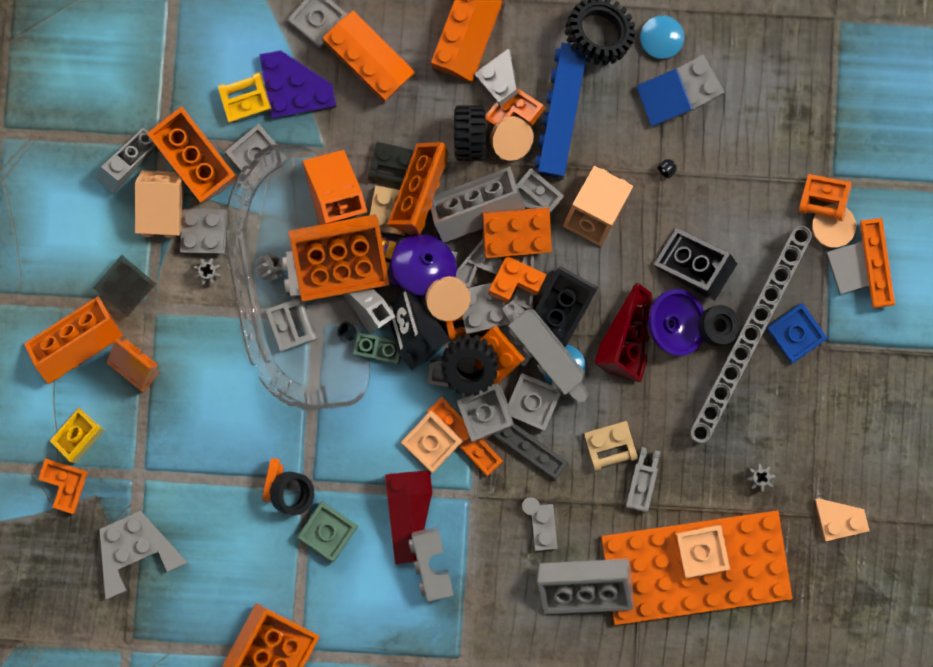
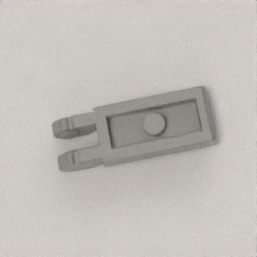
(643, 482)

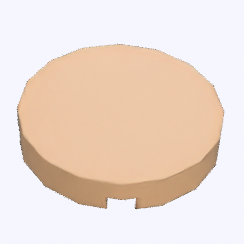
(511, 138)
(832, 232)
(448, 298)

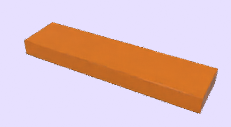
(877, 263)
(478, 451)

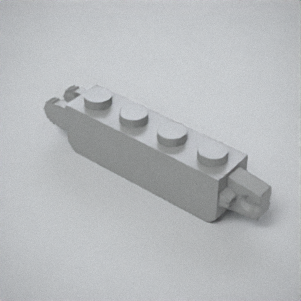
(547, 350)

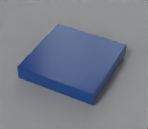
(664, 97)
(796, 333)

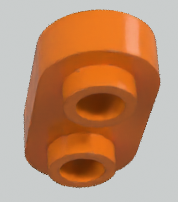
(274, 470)

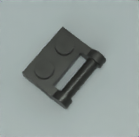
(390, 157)

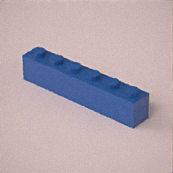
(562, 112)

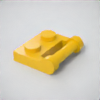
(246, 104)

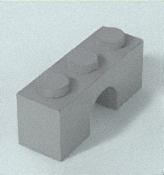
(435, 583)

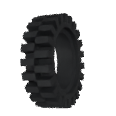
(587, 47)

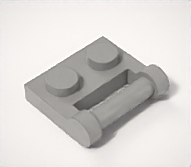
(284, 326)

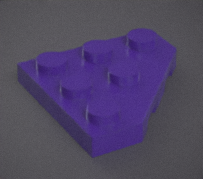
(293, 87)

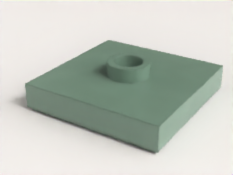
(327, 531)

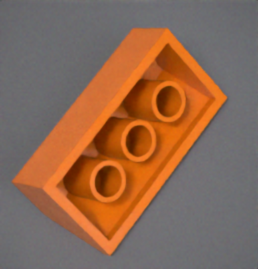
(465, 37)
(368, 56)
(192, 155)
(419, 187)
(73, 340)

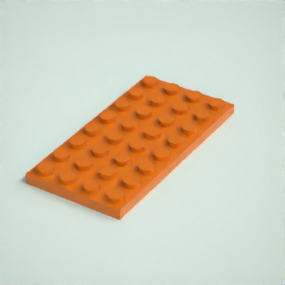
(658, 580)

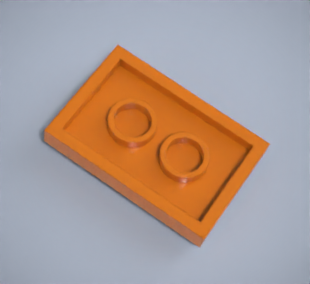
(516, 232)

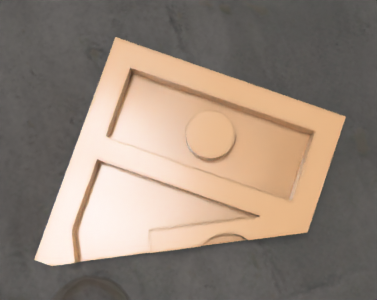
(840, 519)

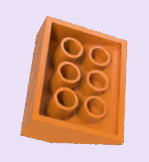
(339, 257)
(271, 642)

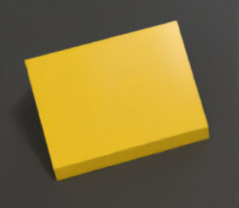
(76, 435)

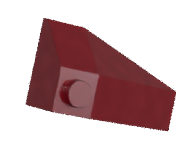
(624, 343)
(408, 506)

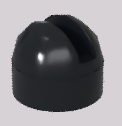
(667, 168)
(346, 331)

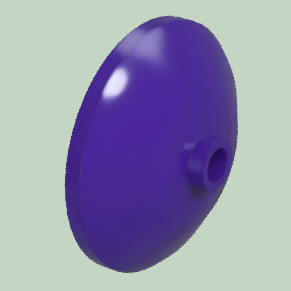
(412, 269)
(683, 314)

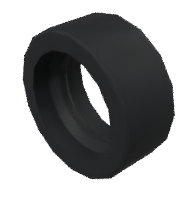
(306, 496)

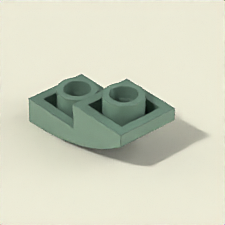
(376, 348)

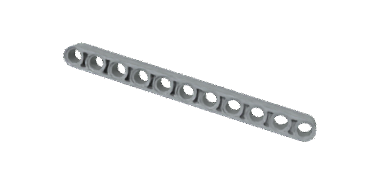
(757, 326)

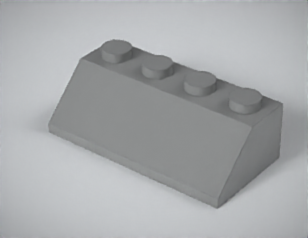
(461, 208)
(585, 586)

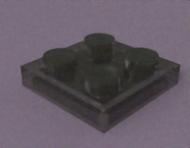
(124, 286)

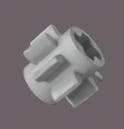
(269, 267)
(210, 277)
(767, 477)

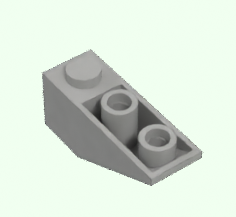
(125, 161)
(370, 309)

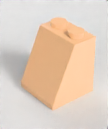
(159, 203)
(597, 206)

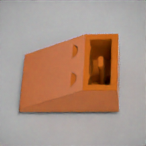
(333, 187)
(136, 368)

